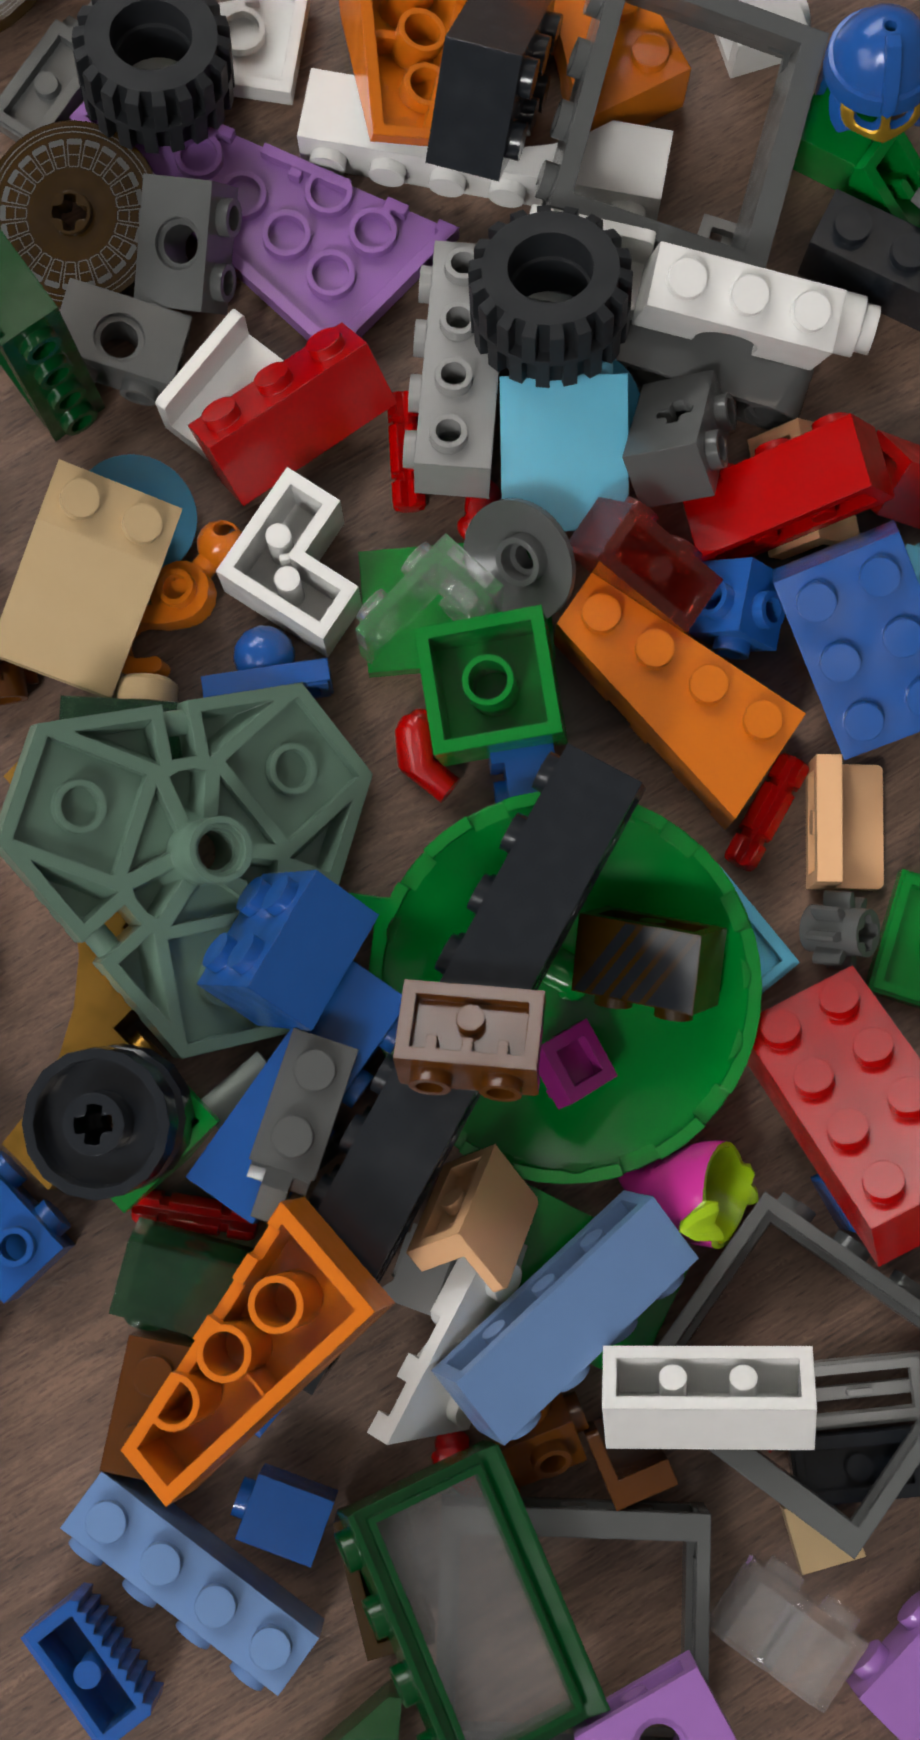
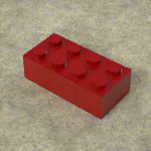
(851, 1102)

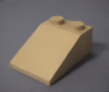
(85, 579)

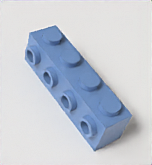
(565, 1315)
(195, 1578)

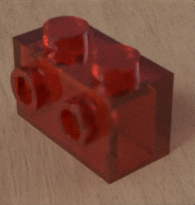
(644, 561)

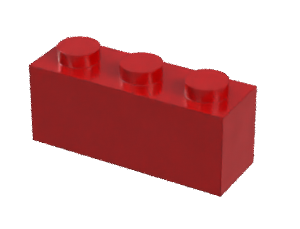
(292, 412)
(791, 489)

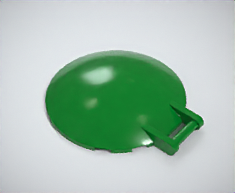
(666, 1070)

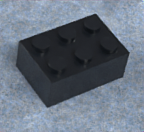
(492, 84)

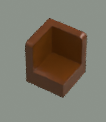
(629, 1473)

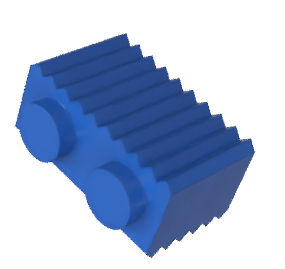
(93, 1665)

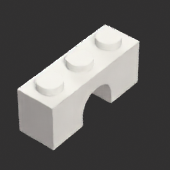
(702, 292)

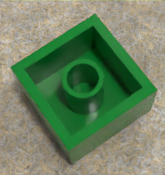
(490, 684)

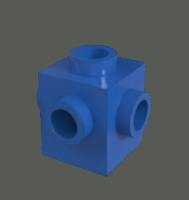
(743, 610)

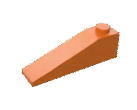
(397, 62)

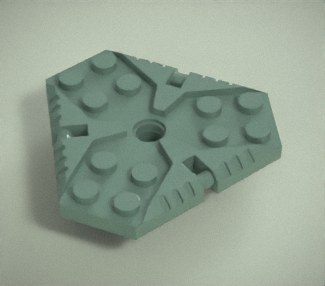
(116, 826)

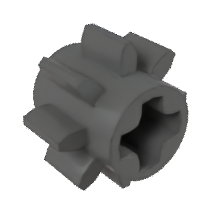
(839, 930)

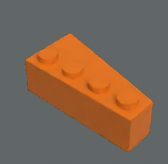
(645, 69)
(678, 696)
(272, 1333)

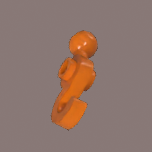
(184, 592)

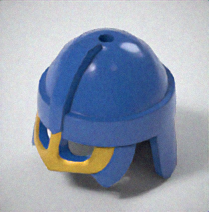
(873, 71)

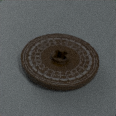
(43, 179)

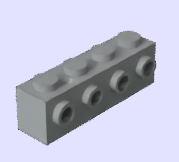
(456, 387)

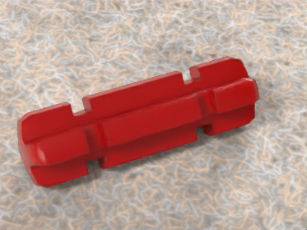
(403, 493)
(766, 812)
(194, 1214)

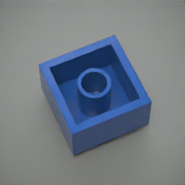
(286, 949)

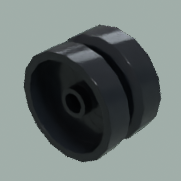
(69, 1126)

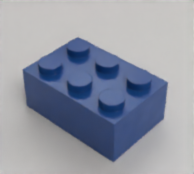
(859, 635)

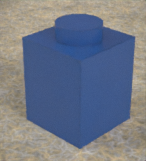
(283, 1513)

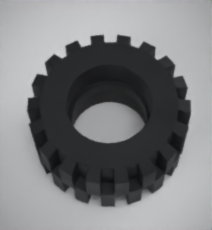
(158, 104)
(558, 255)

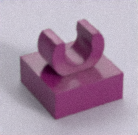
(574, 1064)

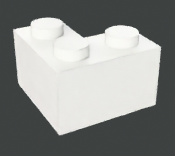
(279, 569)

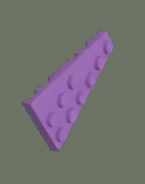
(306, 233)

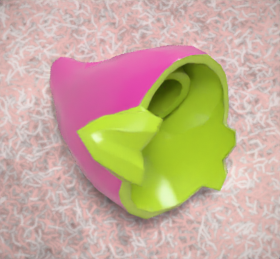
(699, 1189)

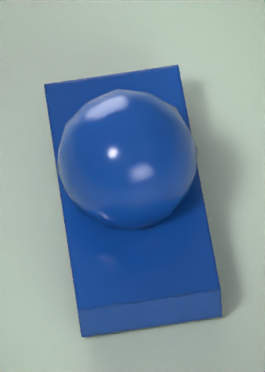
(267, 660)

